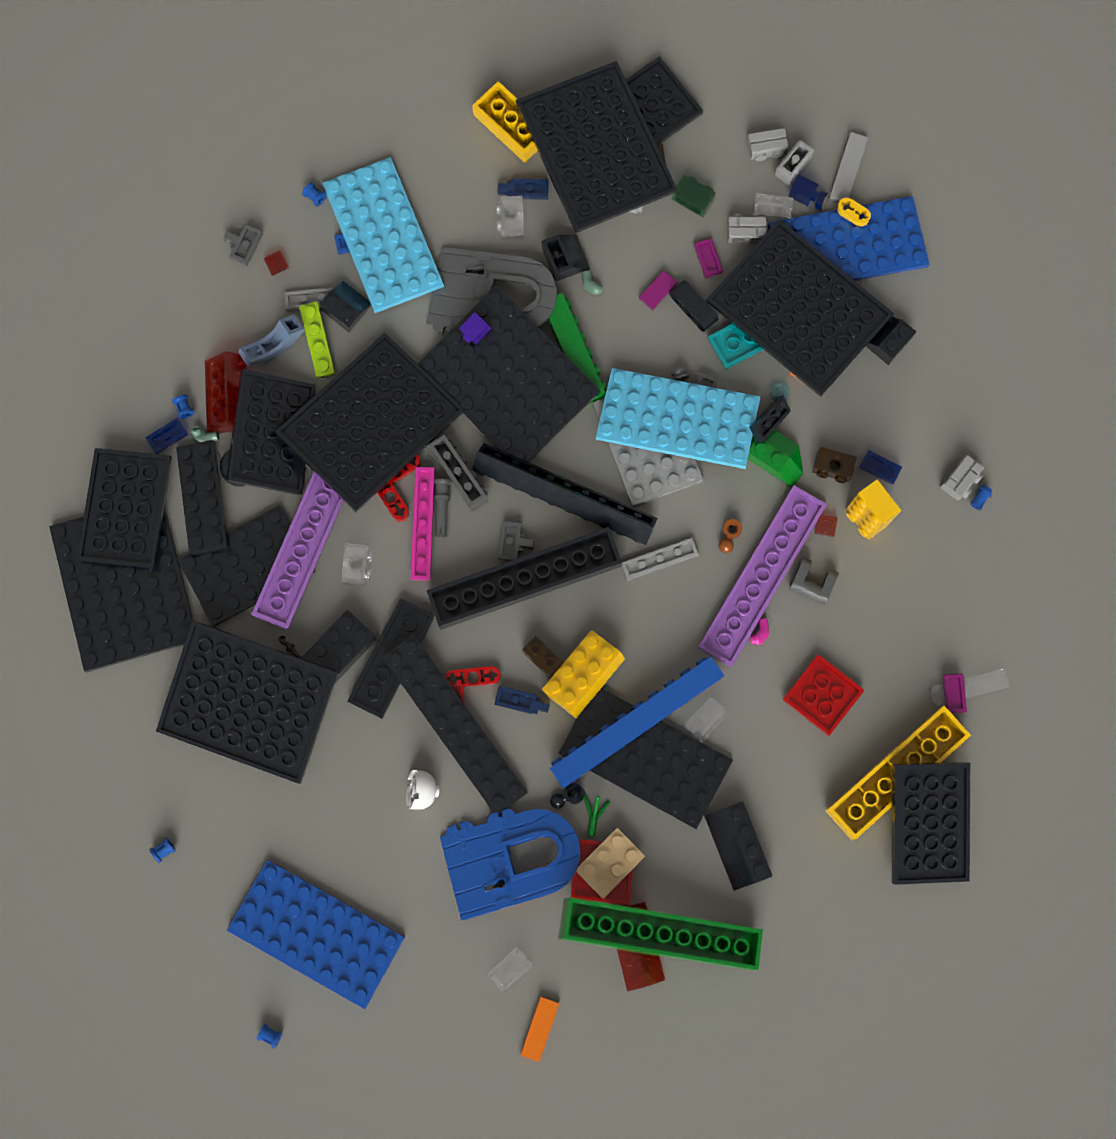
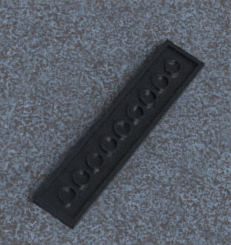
(454, 725)

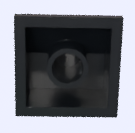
(344, 305)
(891, 339)

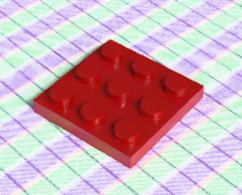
(823, 695)
(582, 890)

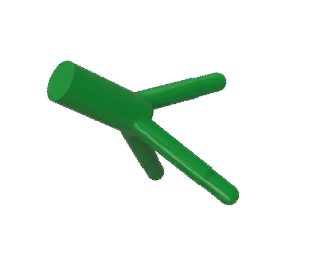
(594, 816)

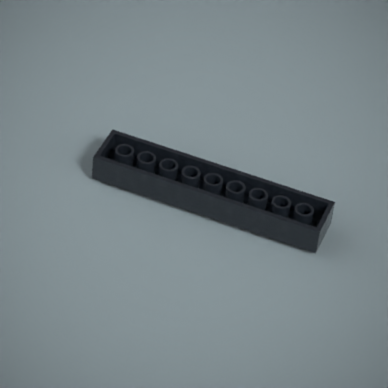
(524, 578)

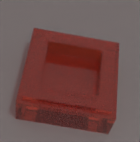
(276, 263)
(826, 525)

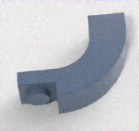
(275, 343)

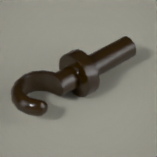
(290, 647)

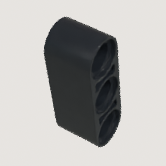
(693, 306)

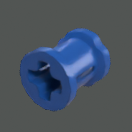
(314, 194)
(183, 407)
(162, 850)
(269, 1036)

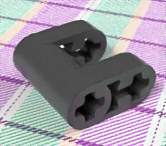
(810, 589)

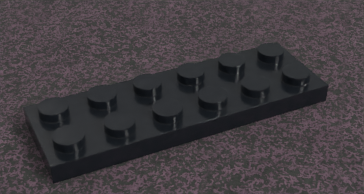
(202, 498)
(377, 682)

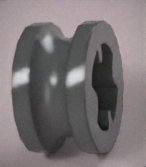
(680, 374)

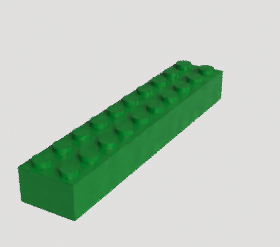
(660, 934)

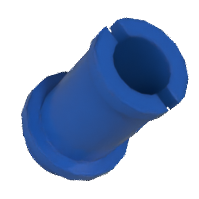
(981, 497)

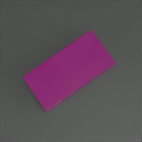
(708, 258)
(658, 290)
(954, 693)

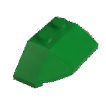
(777, 457)

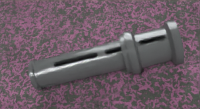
(441, 498)

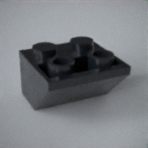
(564, 256)

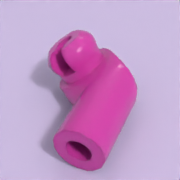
(762, 634)

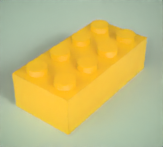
(501, 116)
(872, 510)
(583, 674)

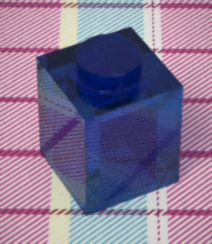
(804, 191)

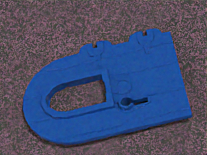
(482, 858)

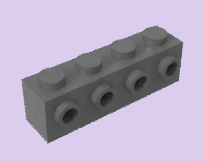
(455, 468)

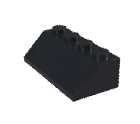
(738, 846)

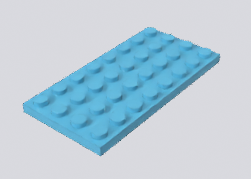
(383, 235)
(678, 418)

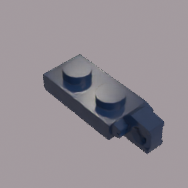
(525, 187)
(520, 701)

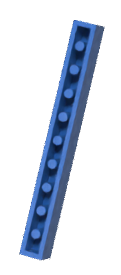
(637, 722)

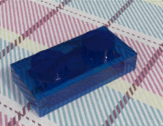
(167, 436)
(880, 467)

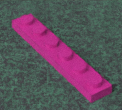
(422, 523)

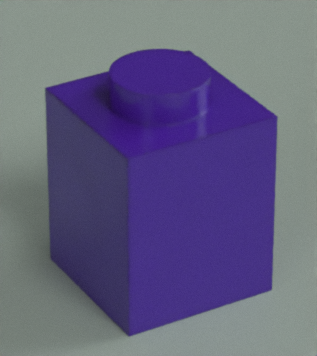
(474, 329)

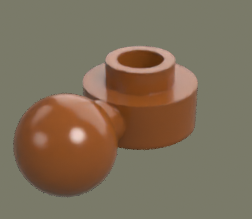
(726, 544)

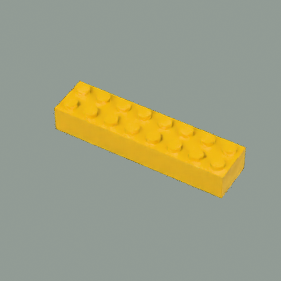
(873, 792)

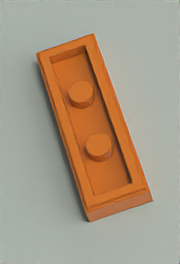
(539, 1029)

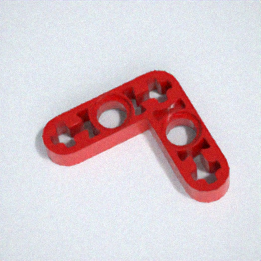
(411, 468)
(458, 687)

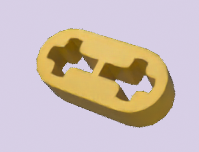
(853, 212)

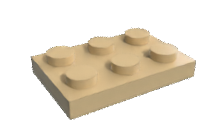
(610, 863)

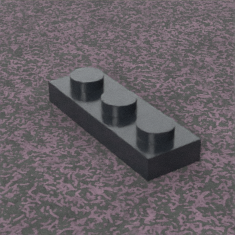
(770, 419)

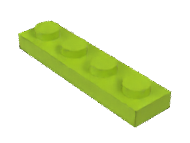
(317, 340)

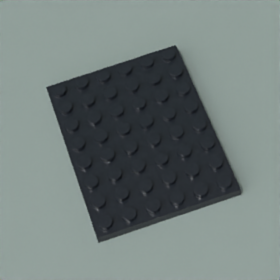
(596, 146)
(799, 307)
(512, 380)
(369, 422)
(120, 608)
(247, 701)

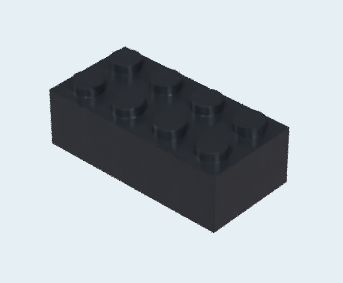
(341, 644)

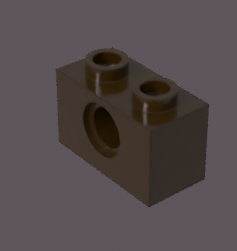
(845, 463)
(542, 657)

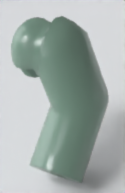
(589, 285)
(201, 436)

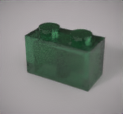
(694, 195)

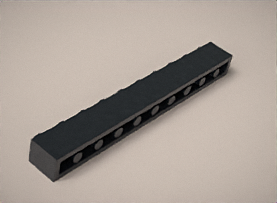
(564, 494)

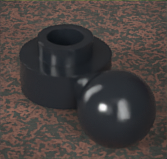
(558, 800)

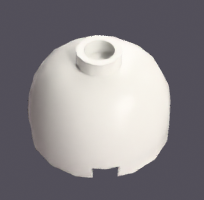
(421, 790)

